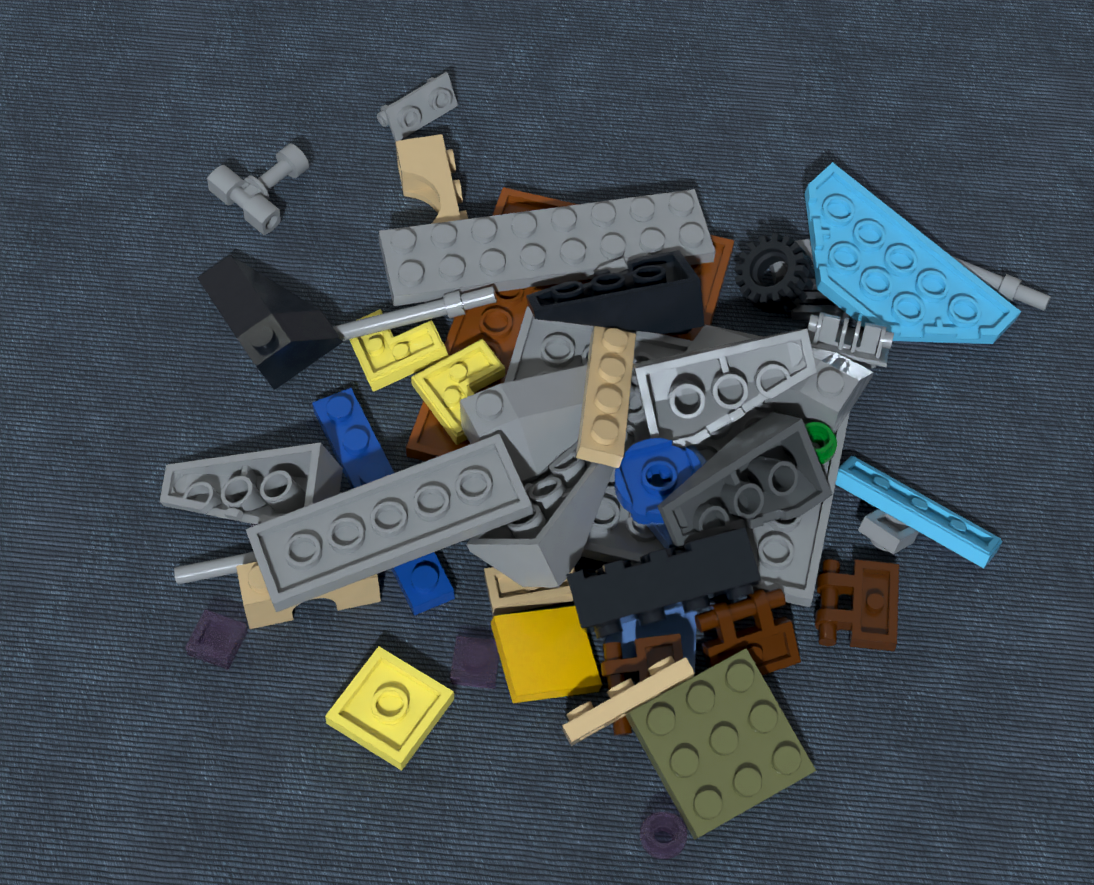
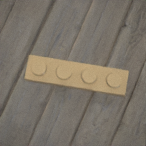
(606, 396)

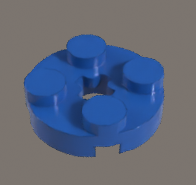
(636, 472)

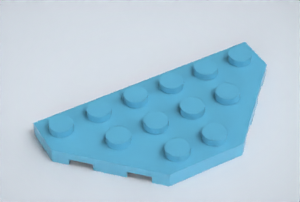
(893, 273)

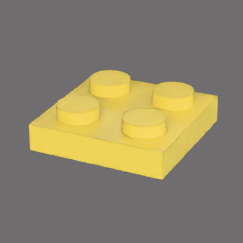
(390, 708)

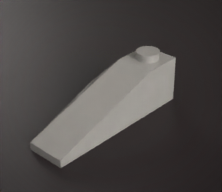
(818, 398)
(532, 415)
(253, 484)
(552, 539)

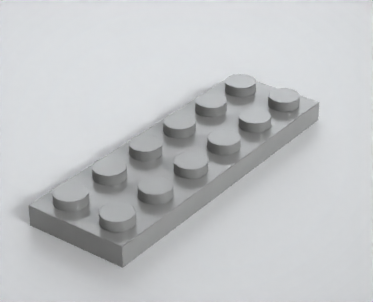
(388, 522)

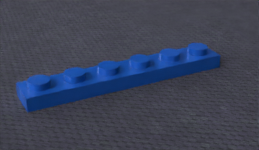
(363, 462)

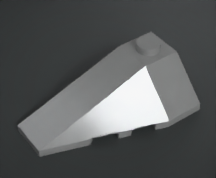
(709, 387)

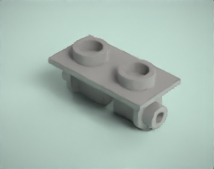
(419, 107)

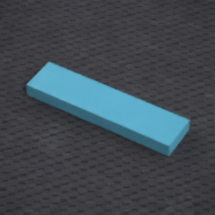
(918, 511)

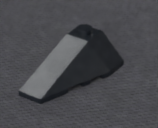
(652, 296)

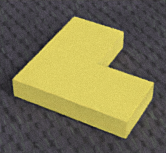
(394, 358)
(455, 379)

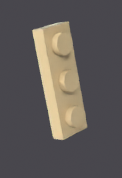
(626, 697)

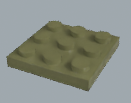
(720, 743)

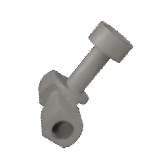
(252, 192)

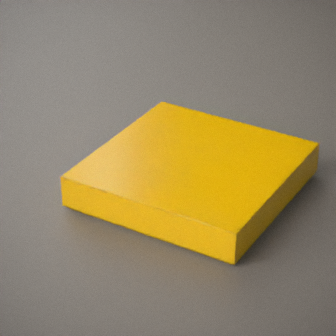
(545, 654)

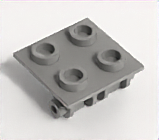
(864, 347)

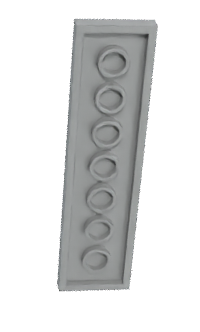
(540, 245)

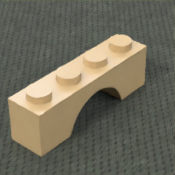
(426, 175)

